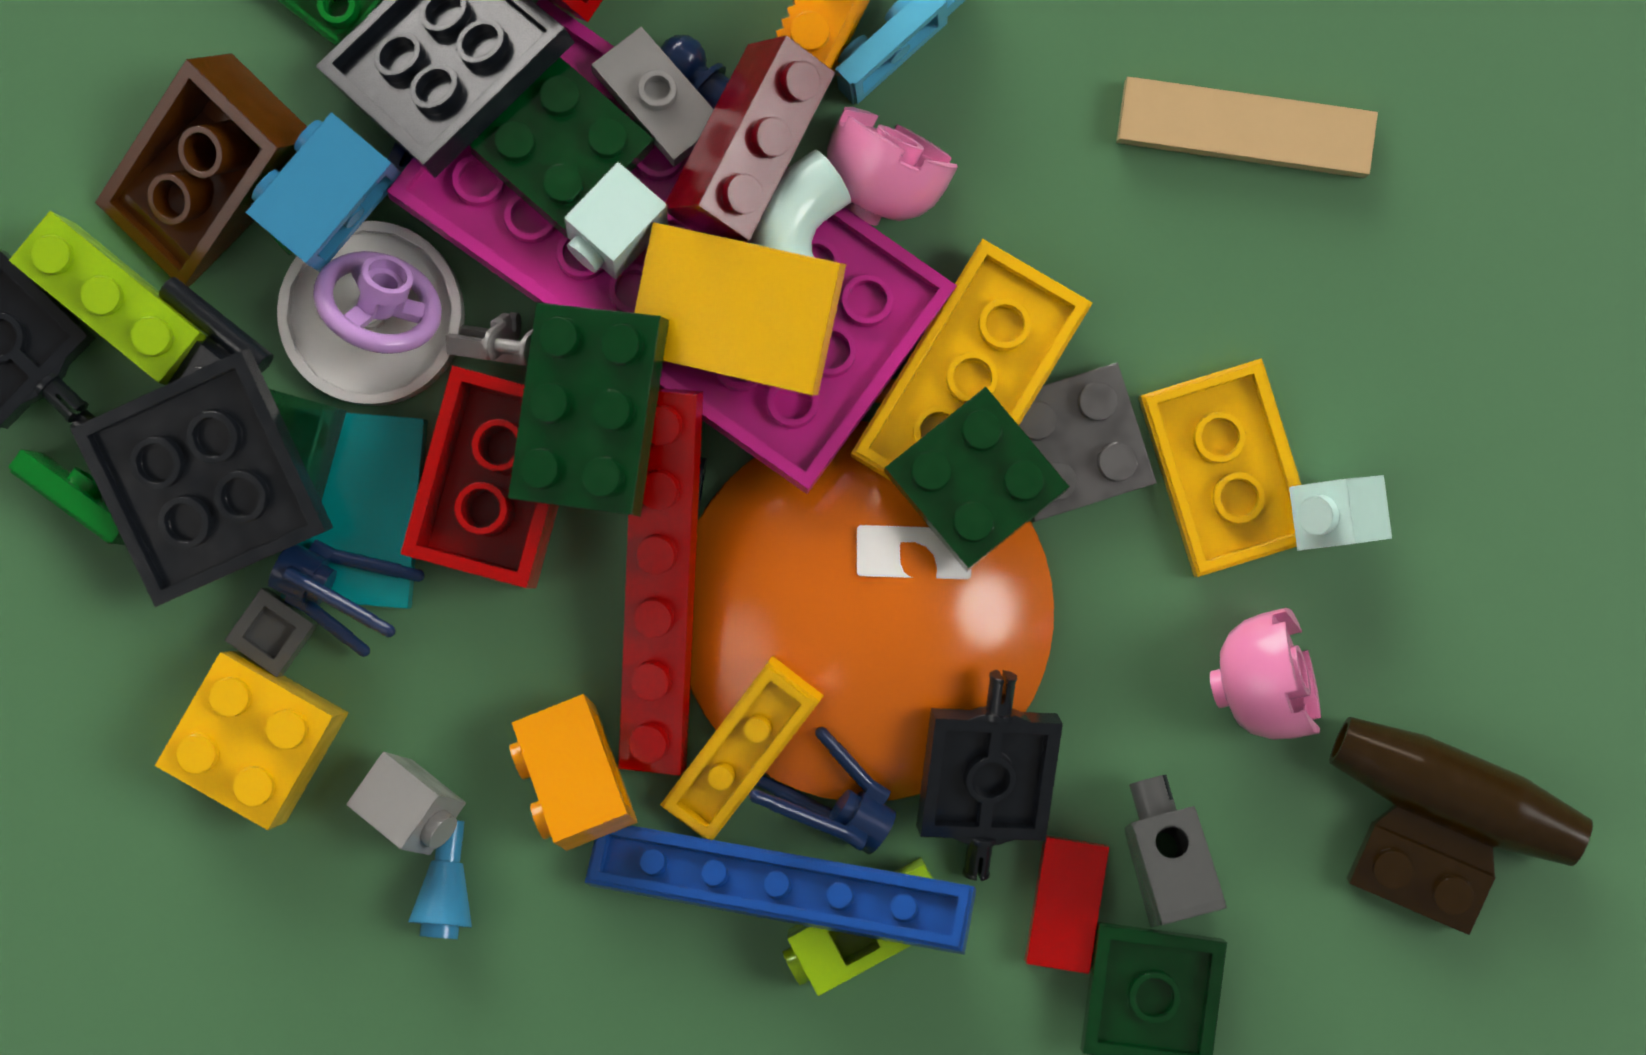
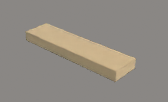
(1247, 127)

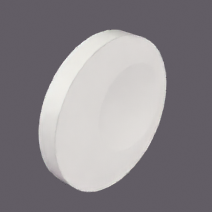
(353, 372)

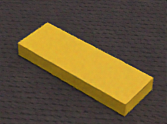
(741, 749)

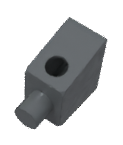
(1178, 885)

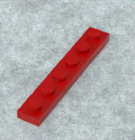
(662, 593)

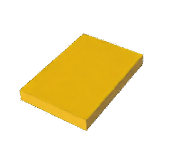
(741, 307)
(1224, 465)

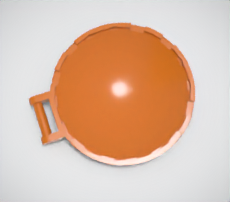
(881, 650)

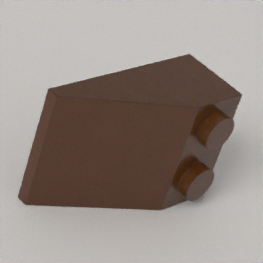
(198, 163)

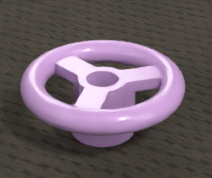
(384, 292)

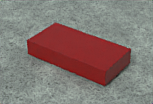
(1066, 904)

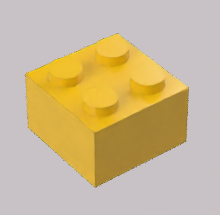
(251, 739)

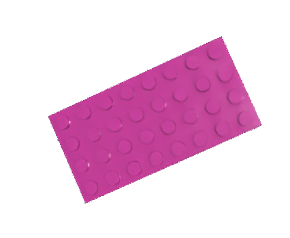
(878, 321)

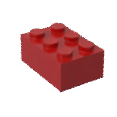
(463, 493)

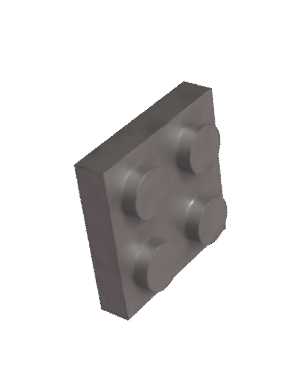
(1089, 438)

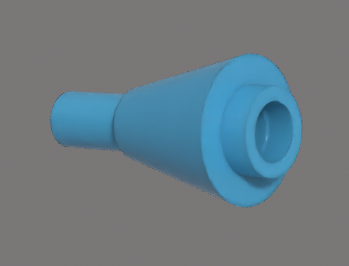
(443, 897)

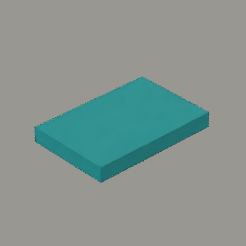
(372, 501)

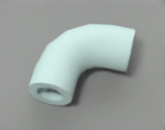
(801, 203)

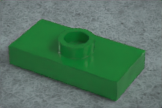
(71, 492)

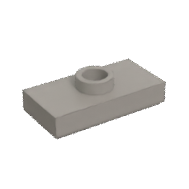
(654, 94)

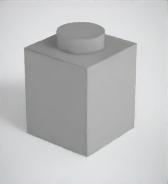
(407, 804)

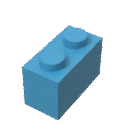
(322, 191)

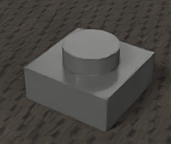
(271, 632)

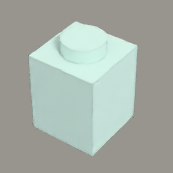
(613, 222)
(1340, 512)

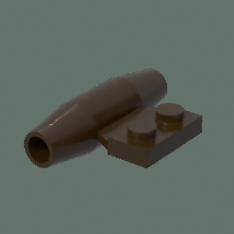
(1446, 818)

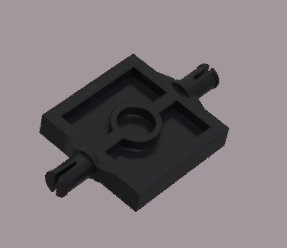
(35, 347)
(988, 774)

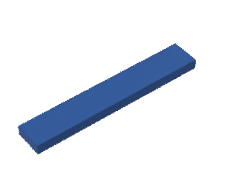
(784, 887)

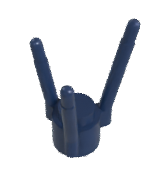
(308, 581)
(855, 818)

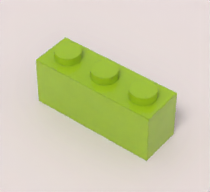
(107, 296)

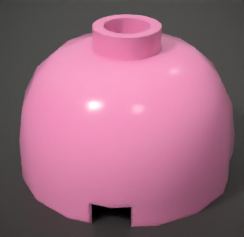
(887, 168)
(1268, 678)

